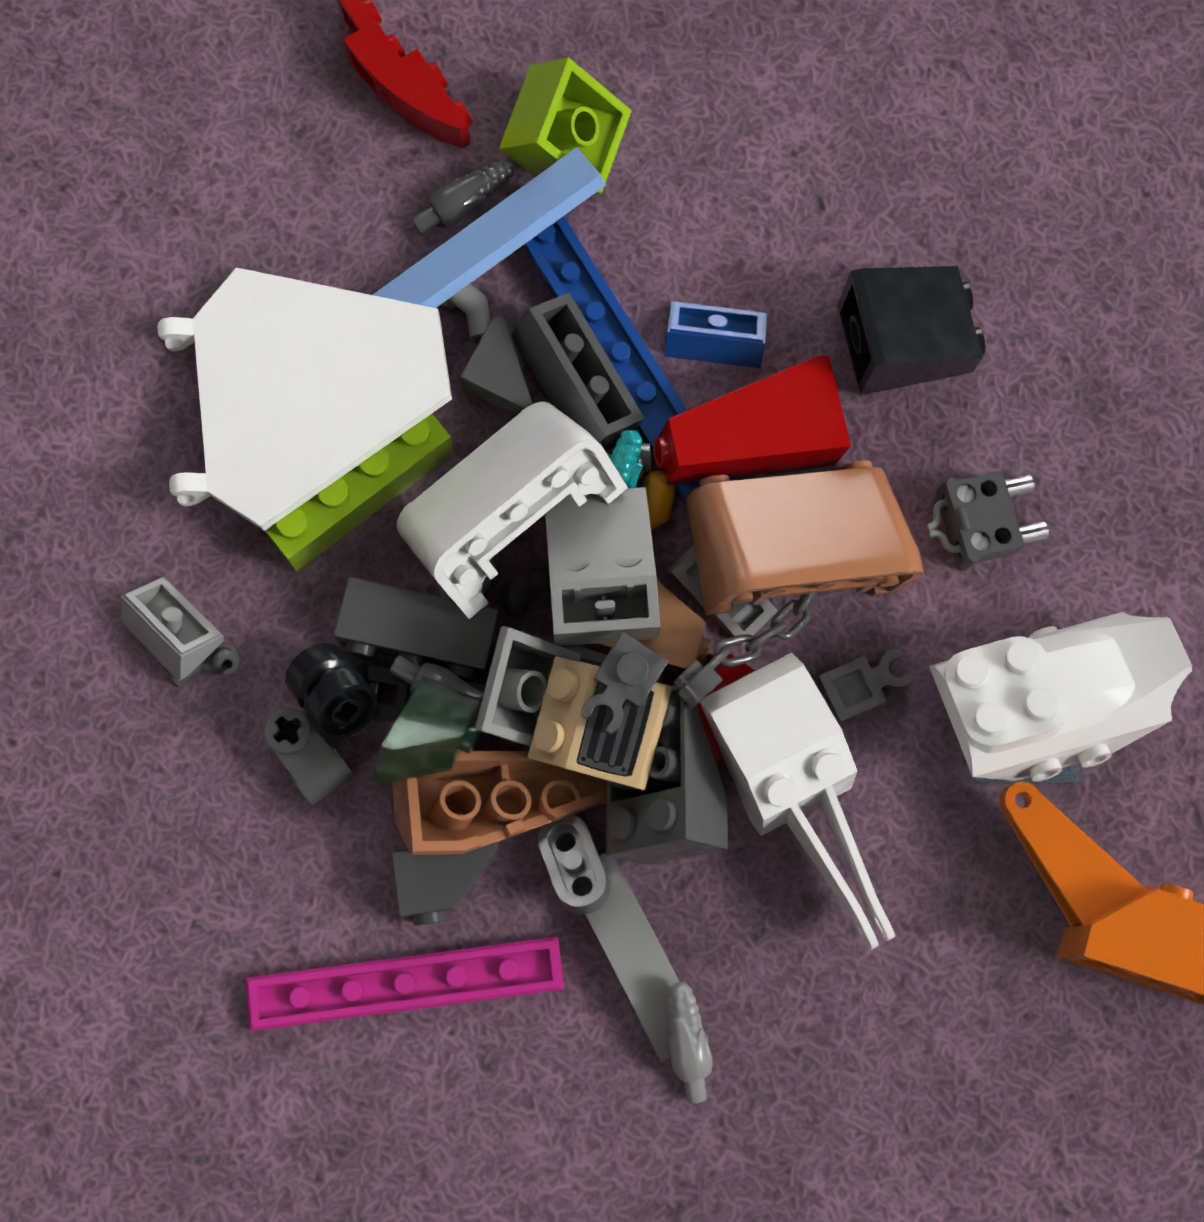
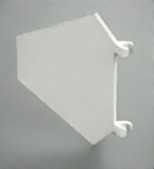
(301, 387)

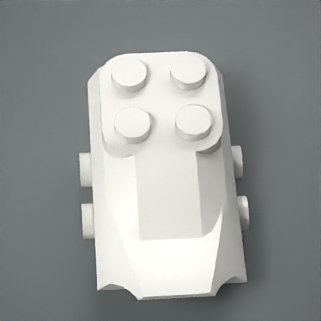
(1061, 694)

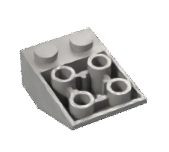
(602, 569)

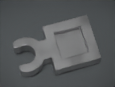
(627, 675)
(857, 686)

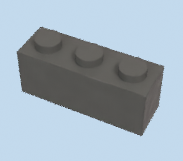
(576, 370)
(416, 627)

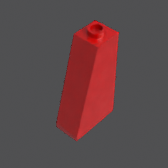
(759, 429)

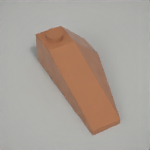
(488, 800)

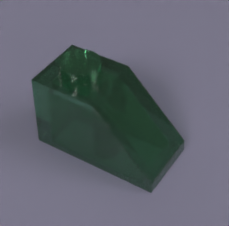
(428, 733)

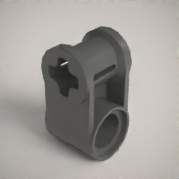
(312, 761)

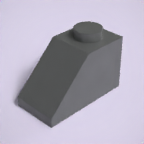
(437, 882)

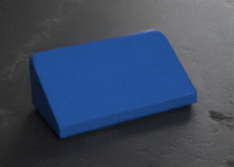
(716, 334)

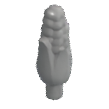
(688, 1045)

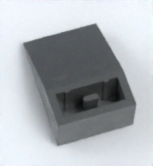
(683, 798)

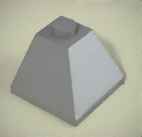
(517, 685)

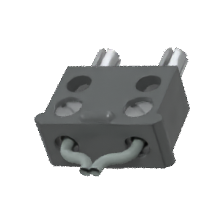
(977, 519)

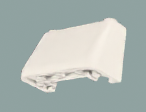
(500, 495)

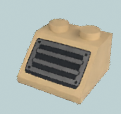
(582, 744)

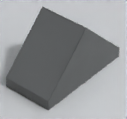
(495, 372)

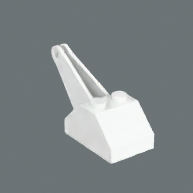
(789, 760)

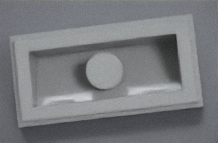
(169, 626)

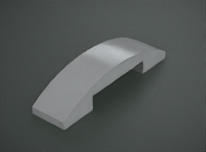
(634, 955)

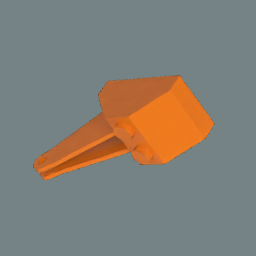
(1112, 918)

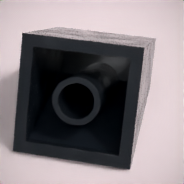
(909, 326)

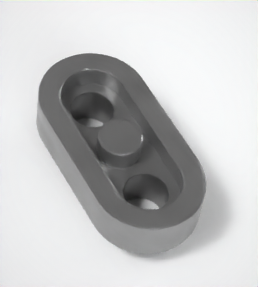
(574, 867)

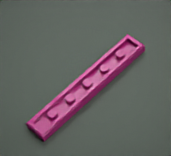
(404, 983)

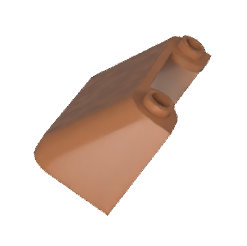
(799, 536)

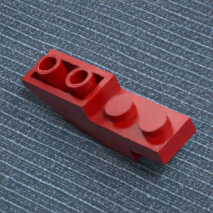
(402, 80)

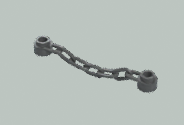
(699, 681)

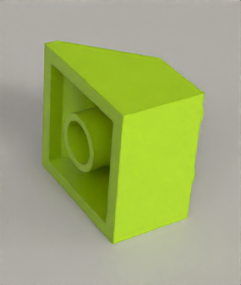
(561, 111)

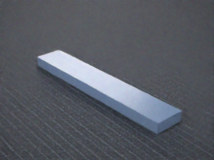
(497, 233)

